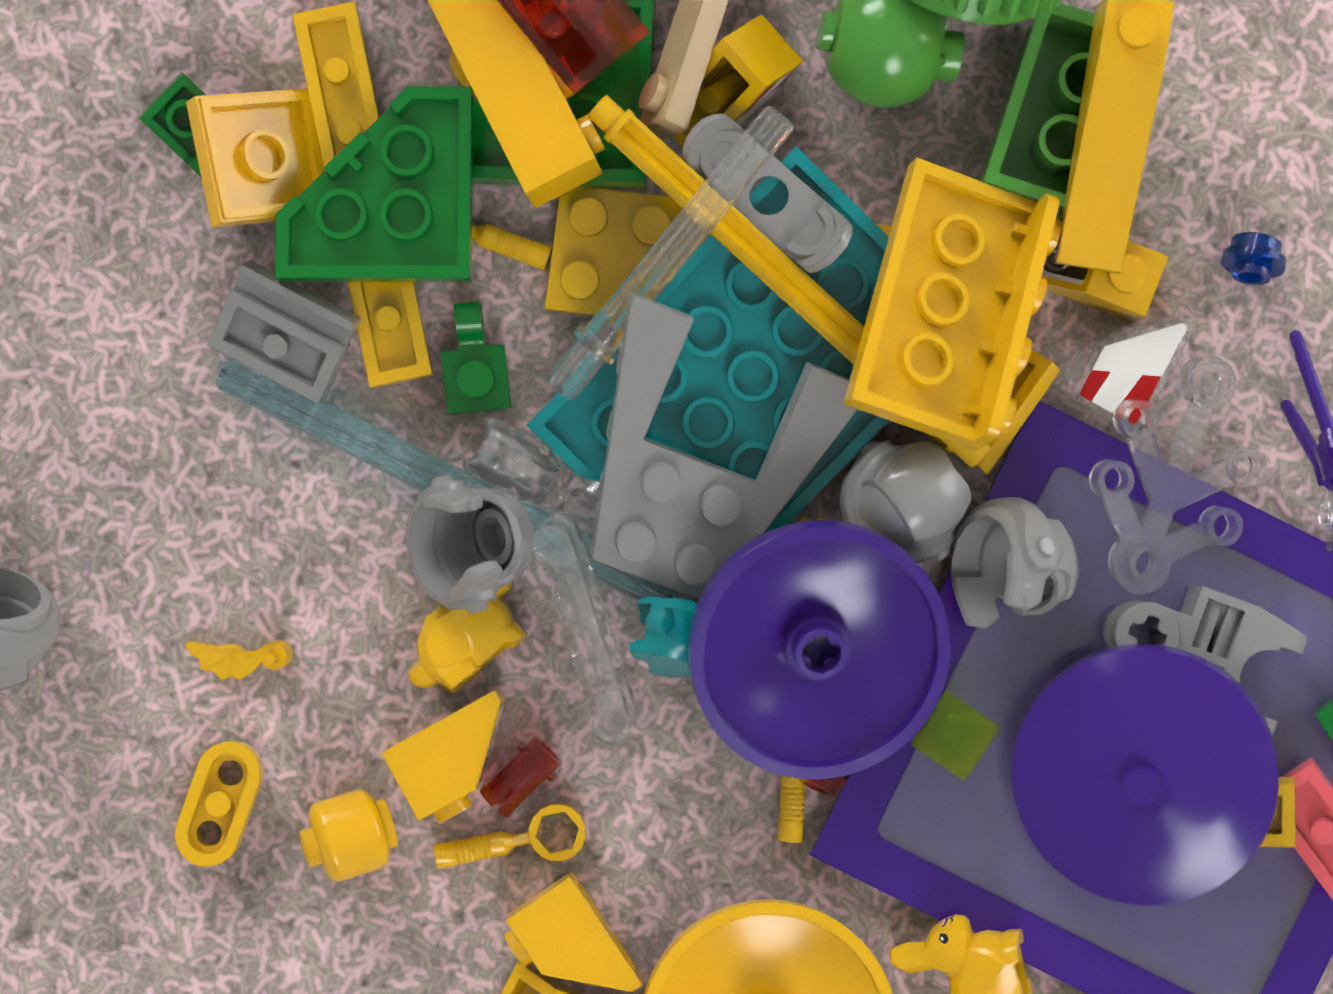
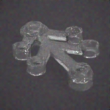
(1170, 483)

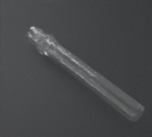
(605, 331)

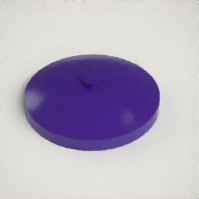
(819, 649)
(1145, 774)

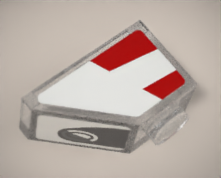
(1124, 369)

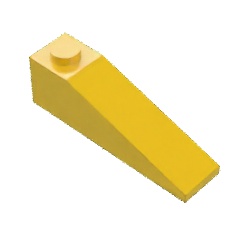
(1113, 131)

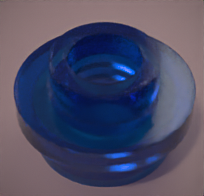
(1254, 258)

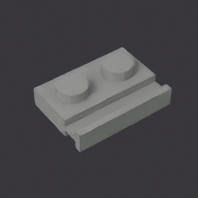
(284, 332)

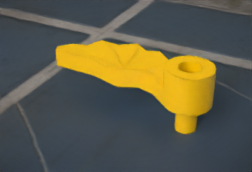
(235, 661)

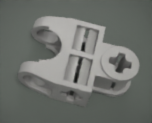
(1209, 626)

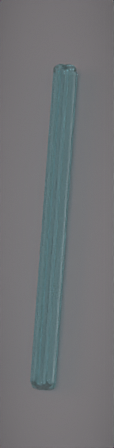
(388, 454)

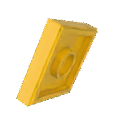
(254, 152)

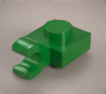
(474, 373)

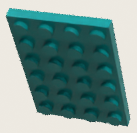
(737, 357)

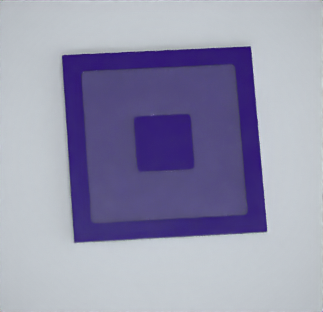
(962, 842)

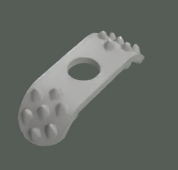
(804, 229)

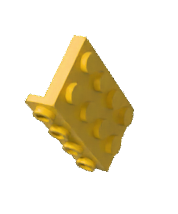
(954, 306)

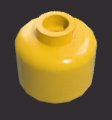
(348, 835)

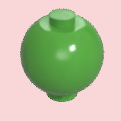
(888, 50)

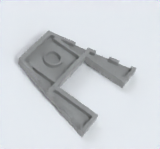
(676, 513)

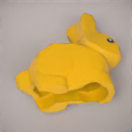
(459, 645)
(972, 961)

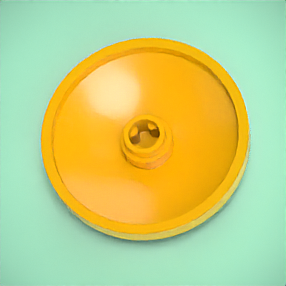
(767, 950)

